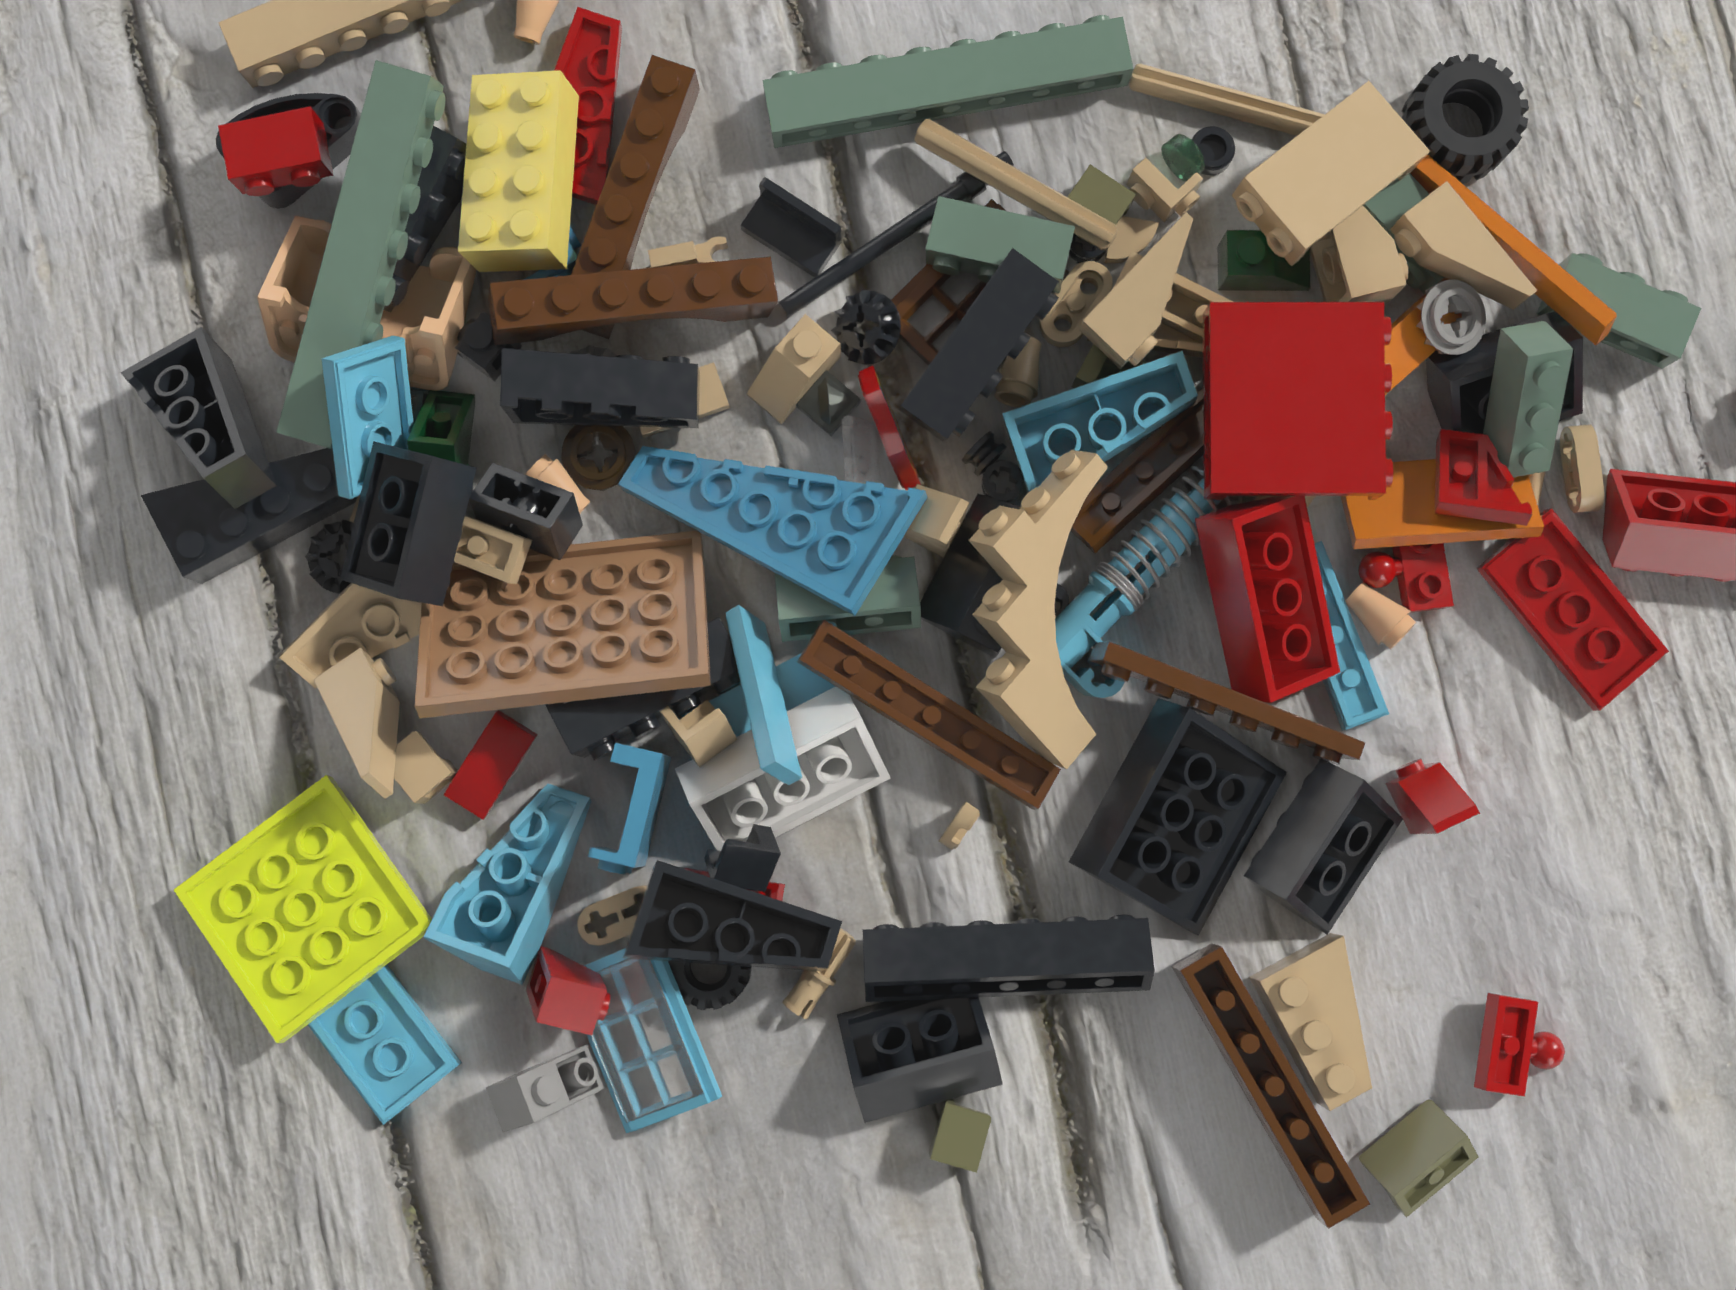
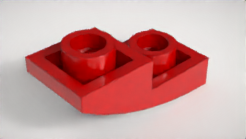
(490, 764)

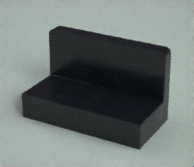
(792, 228)

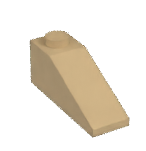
(1455, 244)
(365, 714)

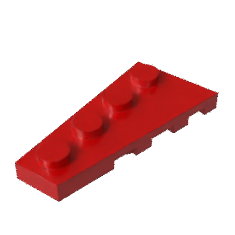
(591, 67)

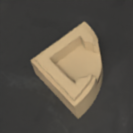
(1131, 236)
(959, 826)

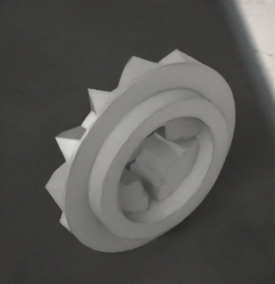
(1465, 331)

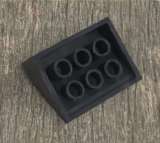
(1178, 815)

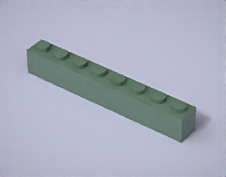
(948, 81)
(364, 237)

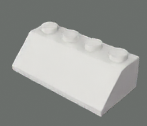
(834, 761)

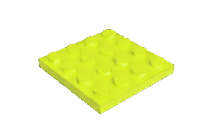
(304, 909)

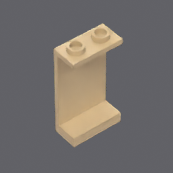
(1328, 172)

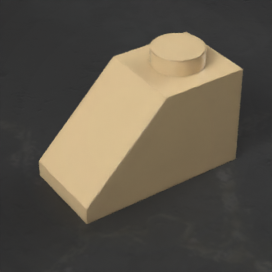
(794, 368)
(937, 521)

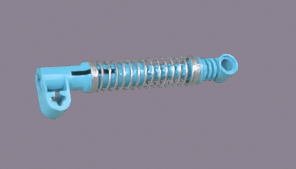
(1161, 539)

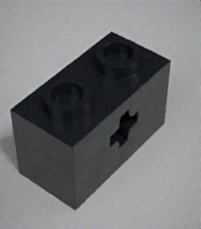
(528, 509)

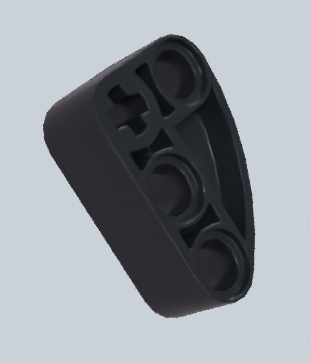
(329, 109)

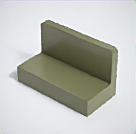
(1419, 1156)

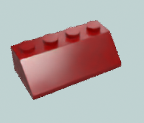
(1670, 524)
(1268, 596)

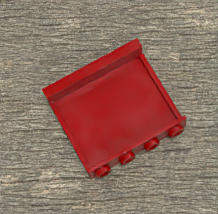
(1296, 399)

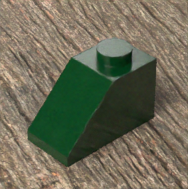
(1251, 265)
(444, 426)

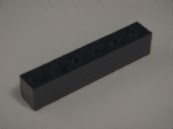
(1007, 959)

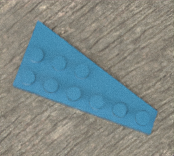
(793, 522)

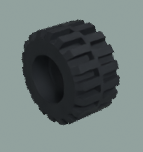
(1488, 95)

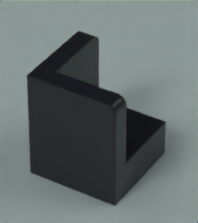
(746, 863)

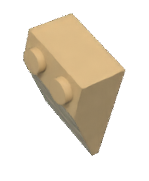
(1359, 262)
(1135, 306)

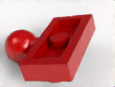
(1419, 572)
(1511, 1045)

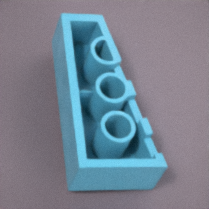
(1099, 415)

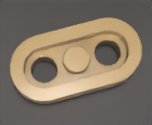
(1074, 304)

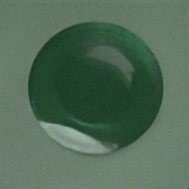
(1183, 157)

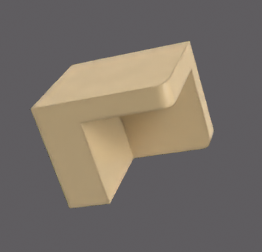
(701, 732)
(421, 769)

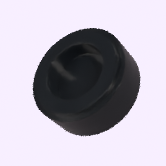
(1216, 147)

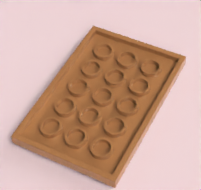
(570, 630)

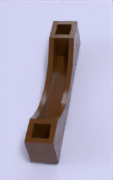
(643, 152)
(564, 304)

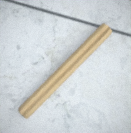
(1221, 100)
(1015, 183)

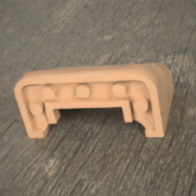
(426, 316)

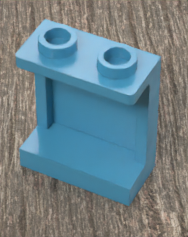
(642, 812)

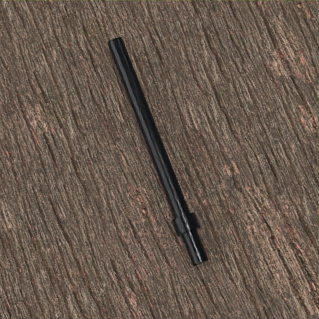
(965, 187)

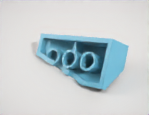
(508, 899)

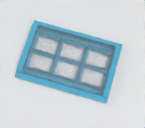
(649, 1044)

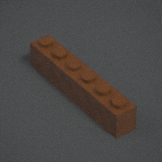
(1270, 1085)

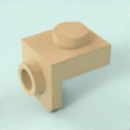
(1159, 194)

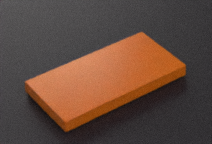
(1408, 513)

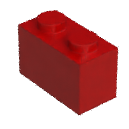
(276, 151)

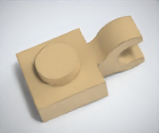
(686, 253)

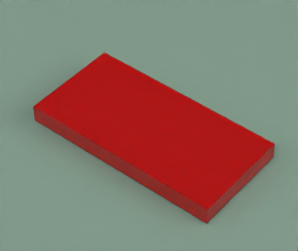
(1573, 611)

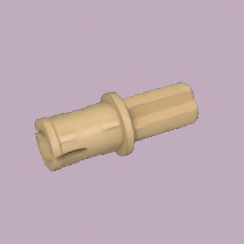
(813, 984)

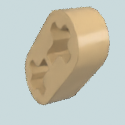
(1582, 468)
(606, 907)

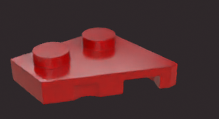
(1474, 481)

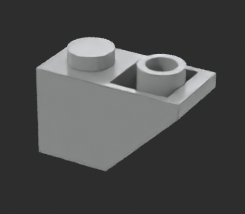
(546, 1088)

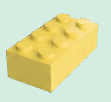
(518, 172)

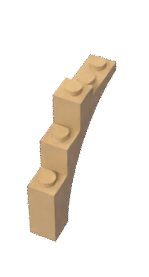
(1020, 610)

